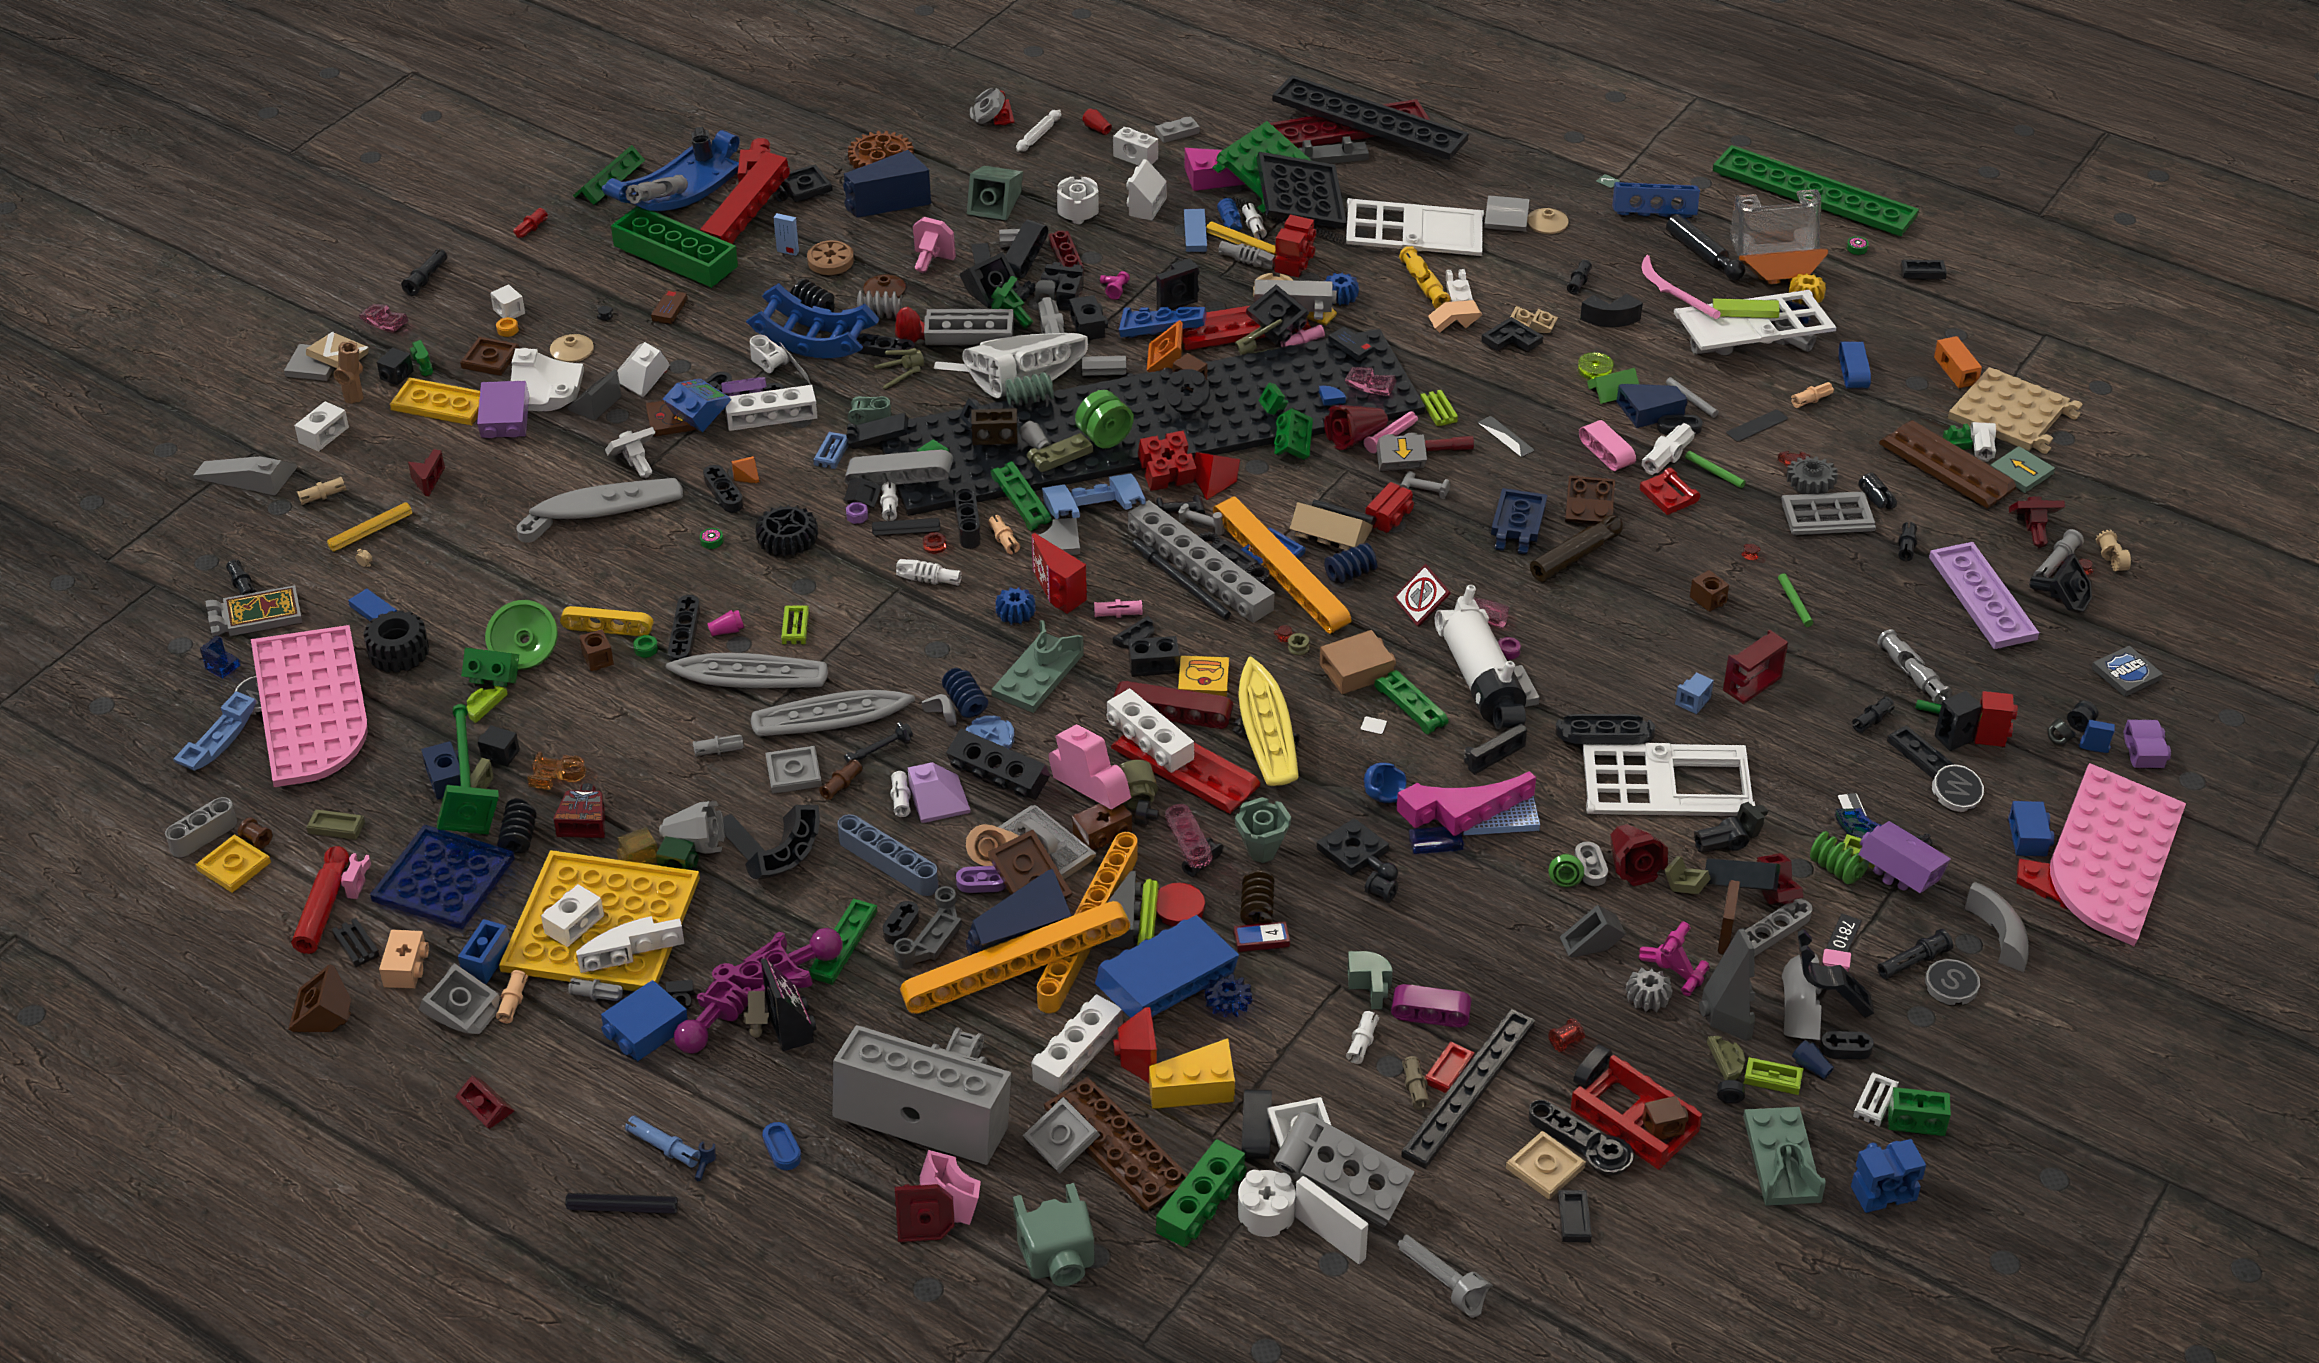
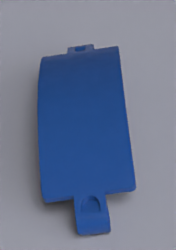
(702, 176)

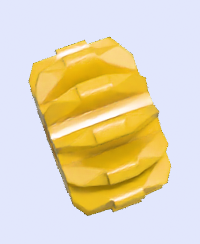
(1808, 282)

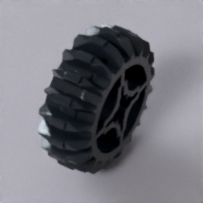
(786, 530)

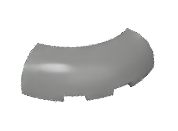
(2001, 915)
(1801, 1007)

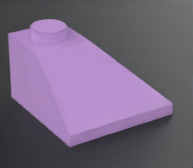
(936, 792)

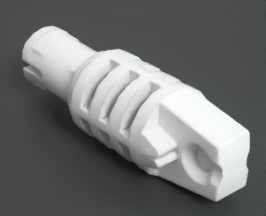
(927, 572)

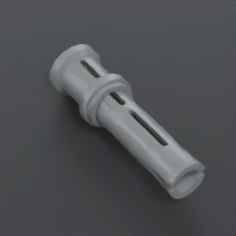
(2071, 540)

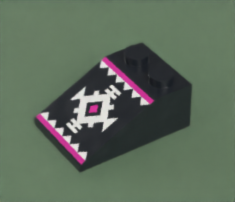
(786, 1009)

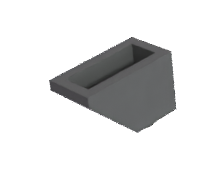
(1593, 933)

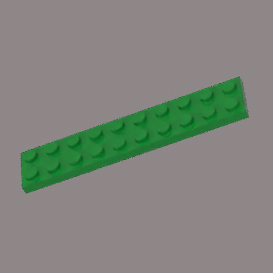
(1835, 196)

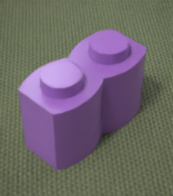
(2146, 743)

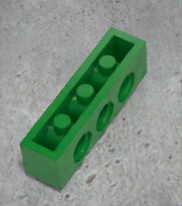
(1201, 1193)

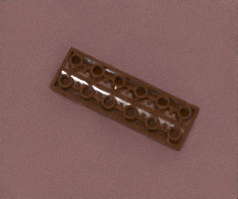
(1949, 463)
(1123, 1147)

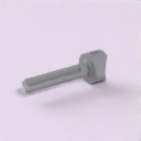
(1468, 1290)

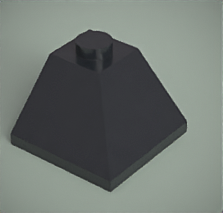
(986, 276)

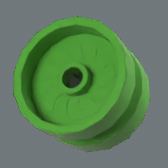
(1104, 419)

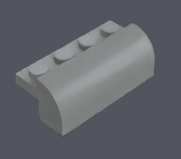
(966, 326)

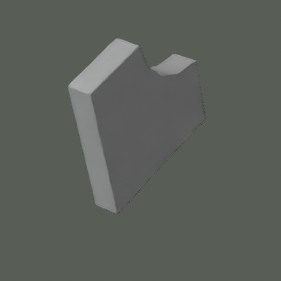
(306, 367)
(1064, 535)

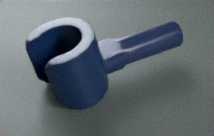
(706, 1157)

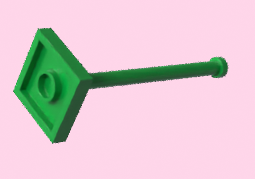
(463, 806)

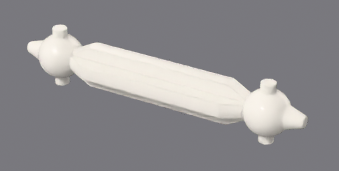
(1038, 130)

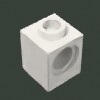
(507, 302)

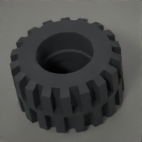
(396, 641)

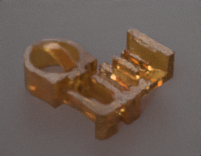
(547, 769)

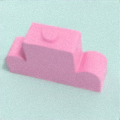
(1085, 766)

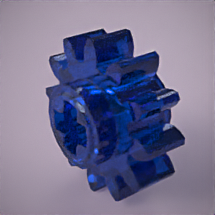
(1228, 995)

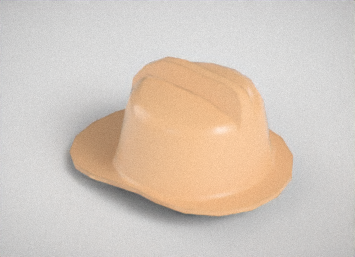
(985, 838)

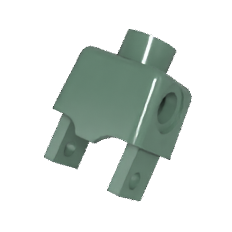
(1056, 1238)

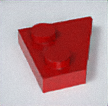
(2037, 877)

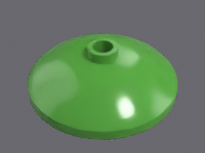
(522, 620)

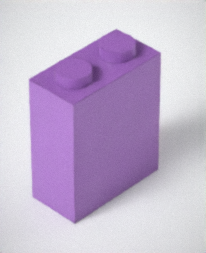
(503, 409)

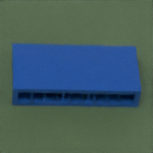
(1166, 968)

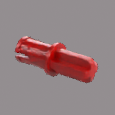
(530, 223)

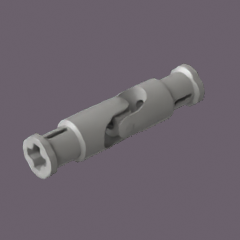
(657, 189)
(1923, 676)

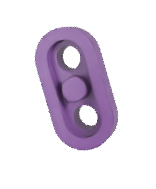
(753, 385)
(979, 879)

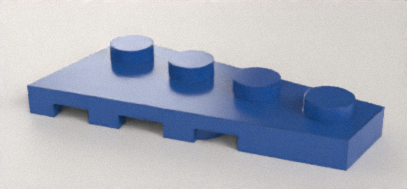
(1152, 322)

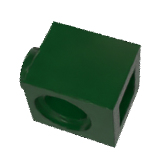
(677, 854)

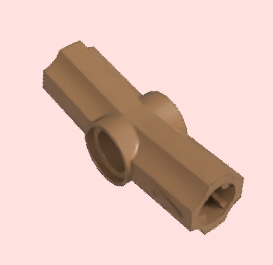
(348, 372)

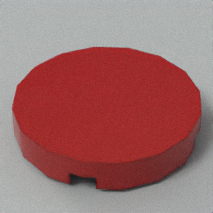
(1178, 903)

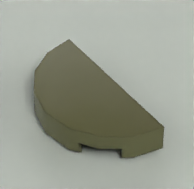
(1727, 1056)

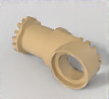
(2113, 551)

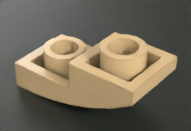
(1540, 322)

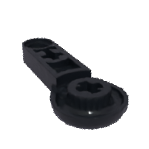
(1583, 1138)

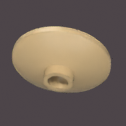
(1547, 221)
(571, 348)

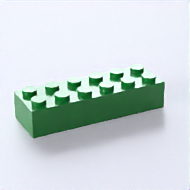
(674, 246)

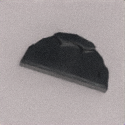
(1139, 630)

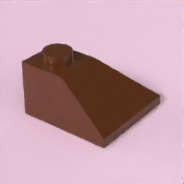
(321, 1003)

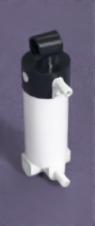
(1482, 662)

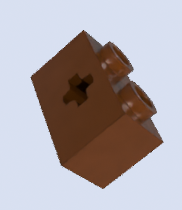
(1101, 825)

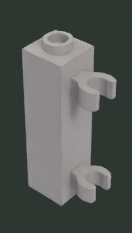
(1312, 295)

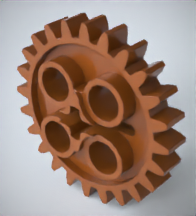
(876, 147)

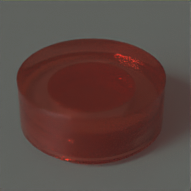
(934, 543)

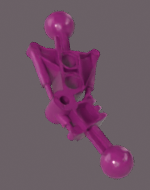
(729, 990)

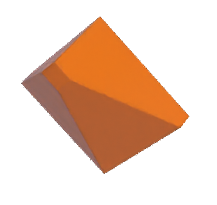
(745, 470)

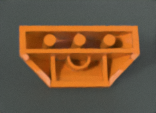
(1783, 264)

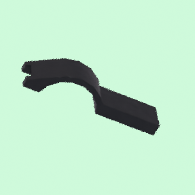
(1833, 978)

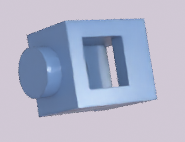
(1694, 693)

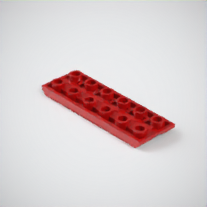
(1223, 328)
(1205, 776)

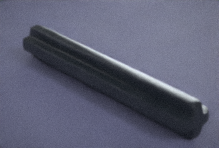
(621, 1203)

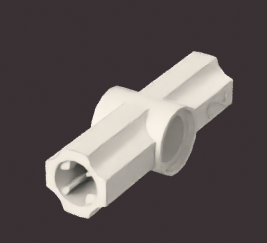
(1668, 449)

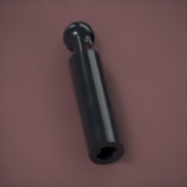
(1704, 246)

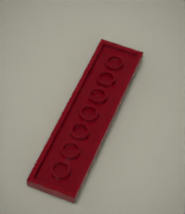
(1325, 132)

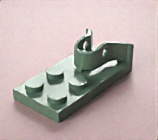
(1039, 670)
(1783, 1156)

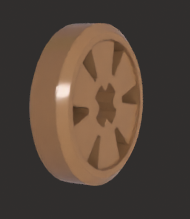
(830, 257)

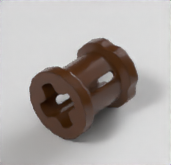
(255, 833)

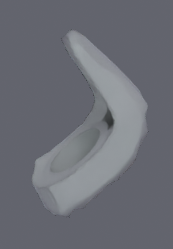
(943, 704)

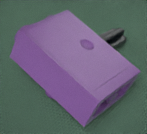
(1903, 857)

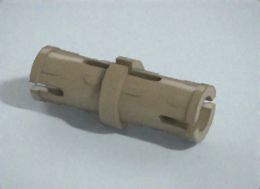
(1416, 1082)

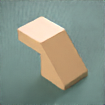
(1464, 311)

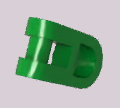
(420, 354)

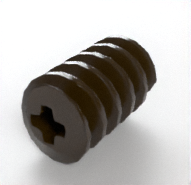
(1257, 897)

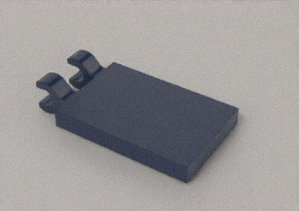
(1518, 517)

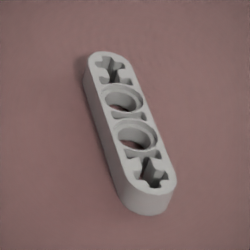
(1776, 932)

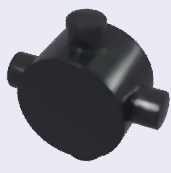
(605, 313)

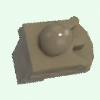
(756, 1013)

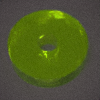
(1595, 365)

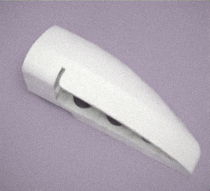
(1021, 356)

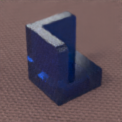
(217, 659)

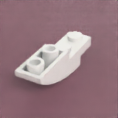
(634, 937)

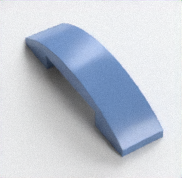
(220, 736)

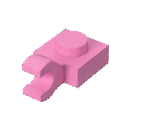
(354, 877)

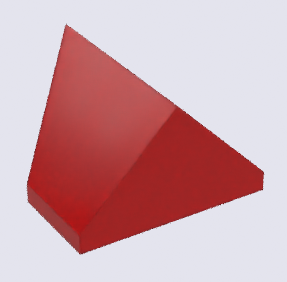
(1215, 473)

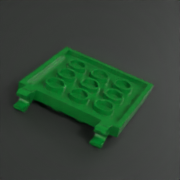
(1242, 155)

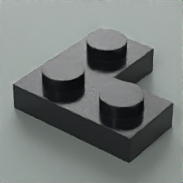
(1512, 332)

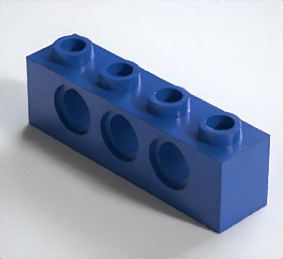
(1625, 191)

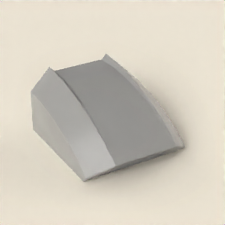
(461, 1002)

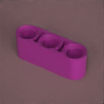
(1431, 1005)

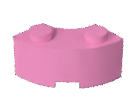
(944, 1171)

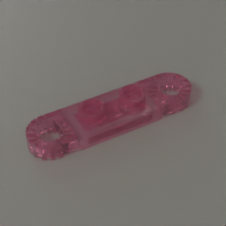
(1188, 835)

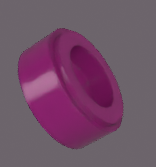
(1510, 647)

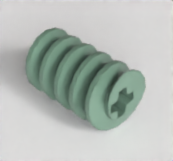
(1029, 388)

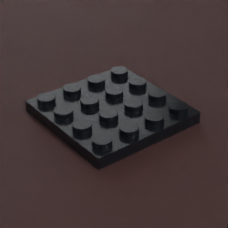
(1301, 189)

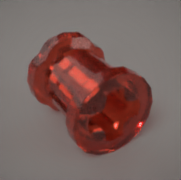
(1566, 1034)

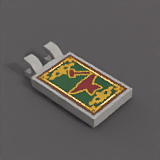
(254, 611)

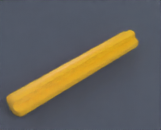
(1238, 237)
(369, 527)

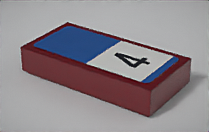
(1261, 936)

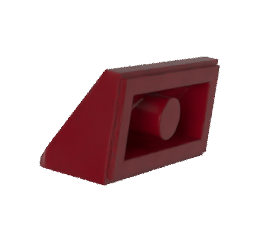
(483, 1102)

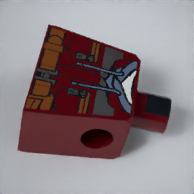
(581, 814)

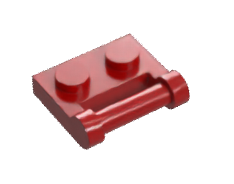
(1665, 496)

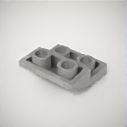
(1506, 213)

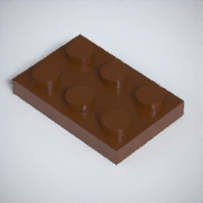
(1023, 861)

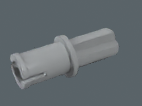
(718, 745)
(595, 989)

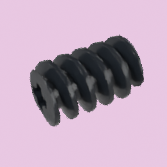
(813, 295)
(517, 826)

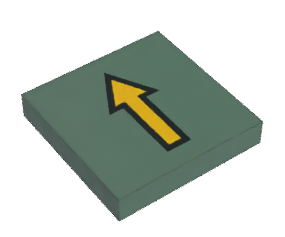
(2023, 468)

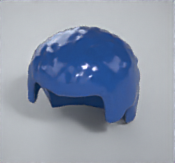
(1384, 782)

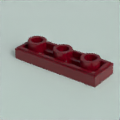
(1064, 248)

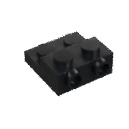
(1178, 286)
(1274, 306)

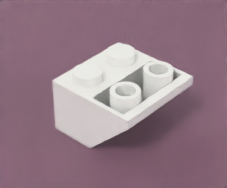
(1146, 191)

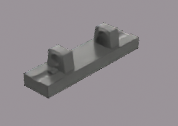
(1336, 153)

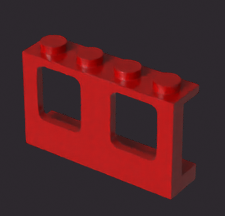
(1630, 1124)

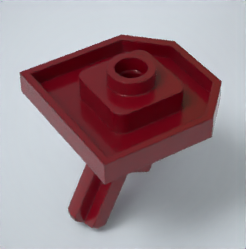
(2036, 516)
(923, 1212)

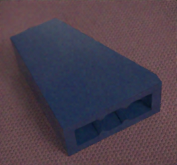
(1649, 402)

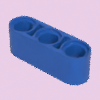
(1854, 365)

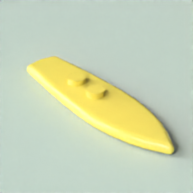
(1267, 724)

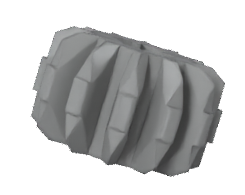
(1648, 990)

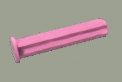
(1395, 428)

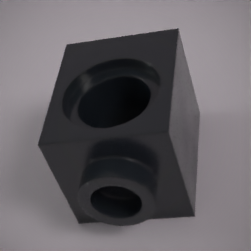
(395, 366)
(498, 745)

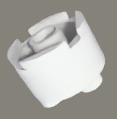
(1077, 199)
(1266, 1202)

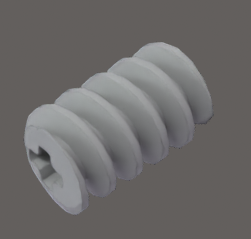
(881, 304)

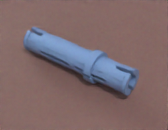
(672, 1146)

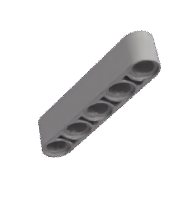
(901, 467)

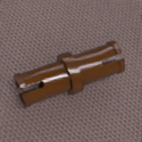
(840, 779)

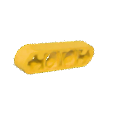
(573, 617)

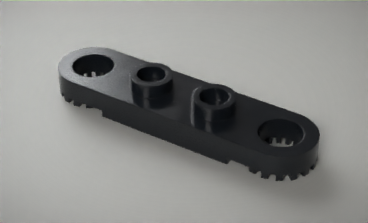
(1237, 556)

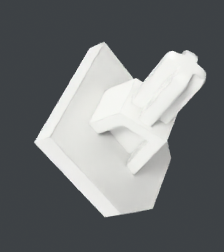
(631, 446)

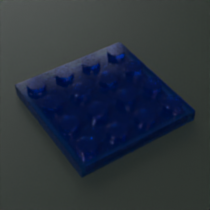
(442, 876)

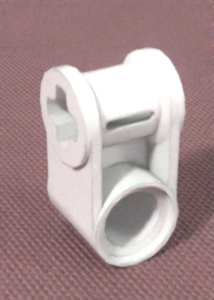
(767, 353)

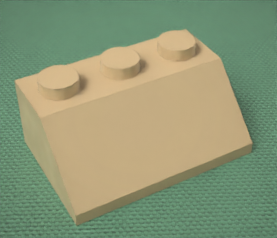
(1329, 526)

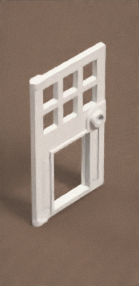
(1661, 779)

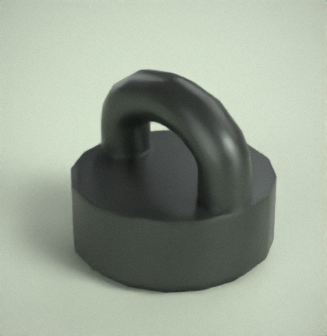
(2063, 728)

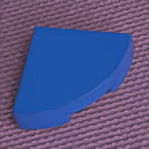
(1331, 395)

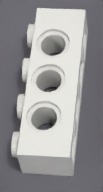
(771, 407)
(1150, 730)
(1077, 1044)

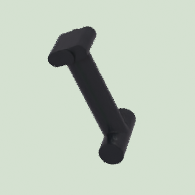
(1196, 504)

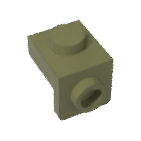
(1685, 879)

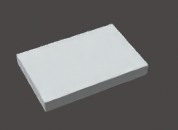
(1331, 1220)

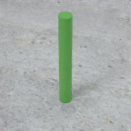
(1711, 467)
(1795, 600)

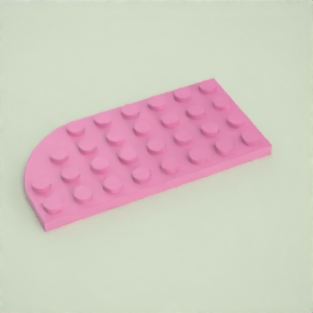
(310, 703)
(2113, 852)

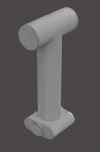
(1410, 481)
(1215, 521)

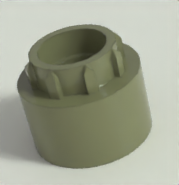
(1140, 782)

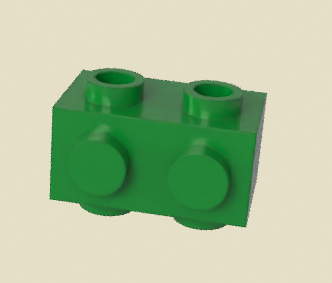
(490, 665)

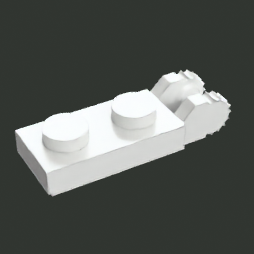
(1458, 289)

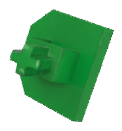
(1007, 299)

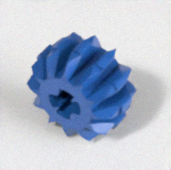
(1346, 287)
(1015, 605)

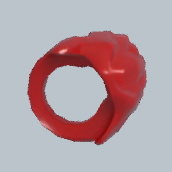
(909, 325)

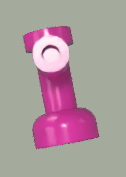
(1115, 283)

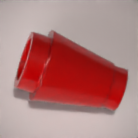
(1095, 121)

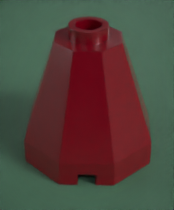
(1637, 854)

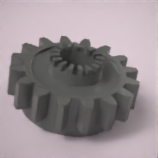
(1812, 475)

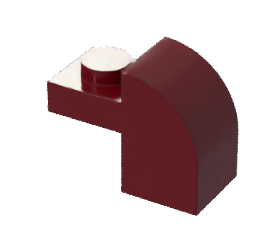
(1787, 888)

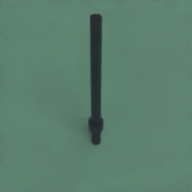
(1152, 555)

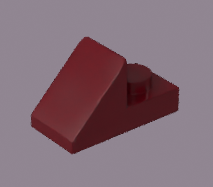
(427, 474)

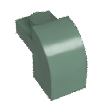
(1370, 972)

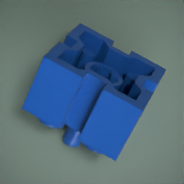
(1888, 1175)

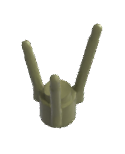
(1247, 344)
(913, 360)

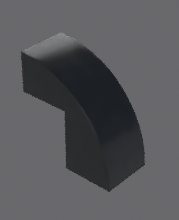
(1617, 314)

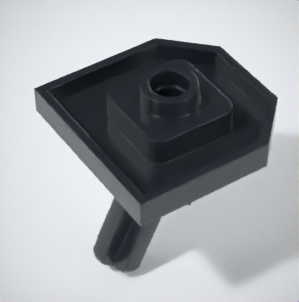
(2068, 584)

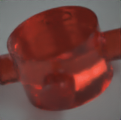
(1750, 551)
(2086, 565)
(1283, 633)

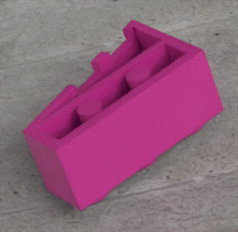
(1200, 171)

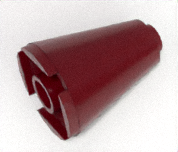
(1353, 424)

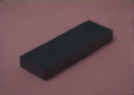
(1918, 751)
(1750, 874)

